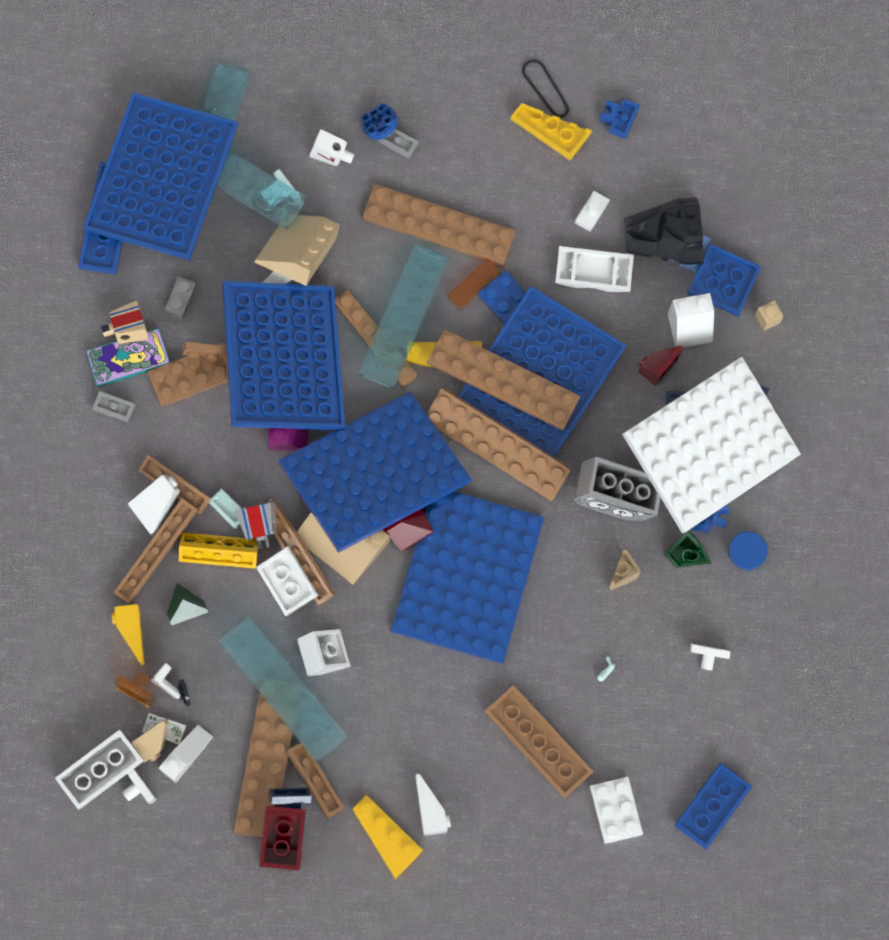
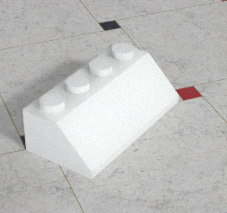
(99, 769)

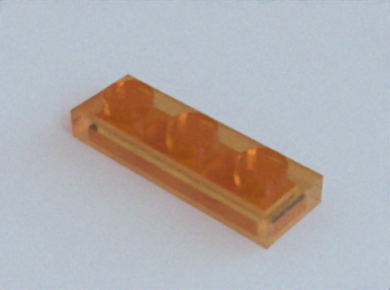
(473, 284)

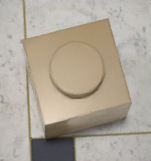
(768, 315)

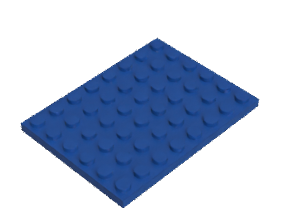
(161, 176)
(558, 348)
(282, 356)
(374, 471)
(468, 576)

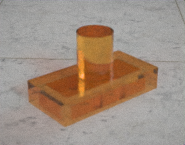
(135, 689)

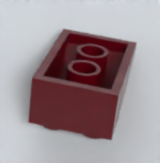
(282, 838)

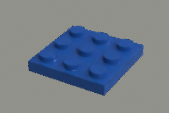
(725, 278)

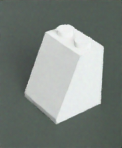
(692, 320)

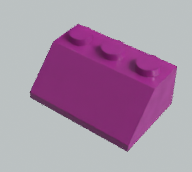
(287, 439)

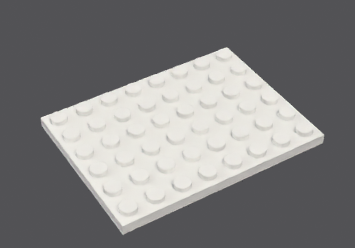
(711, 444)

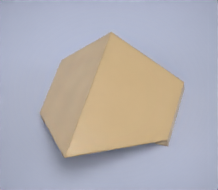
(625, 572)

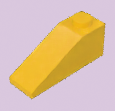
(129, 625)

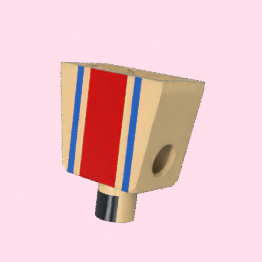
(126, 324)

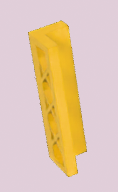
(218, 552)

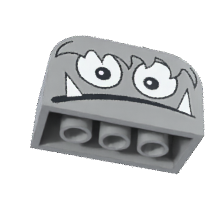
(616, 490)

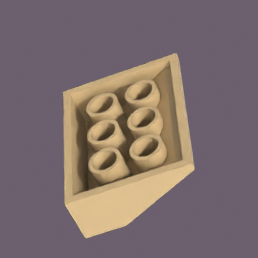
(299, 248)
(350, 562)

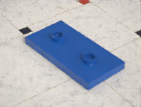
(713, 806)

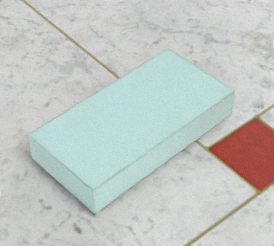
(226, 507)

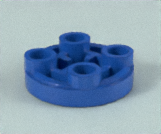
(379, 122)
(747, 550)

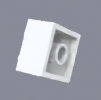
(323, 652)

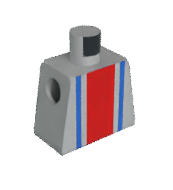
(258, 522)

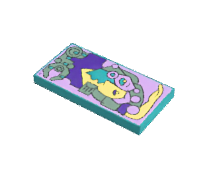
(125, 360)

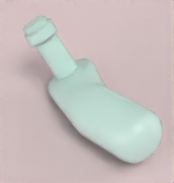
(604, 673)

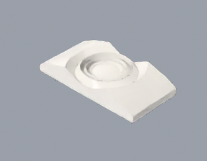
(594, 269)

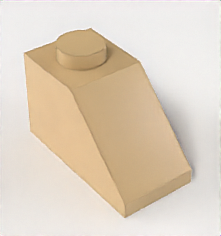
(151, 742)

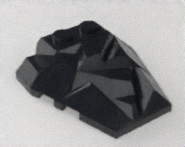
(667, 232)

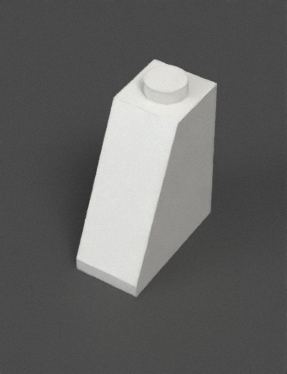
(155, 502)

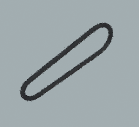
(523, 71)

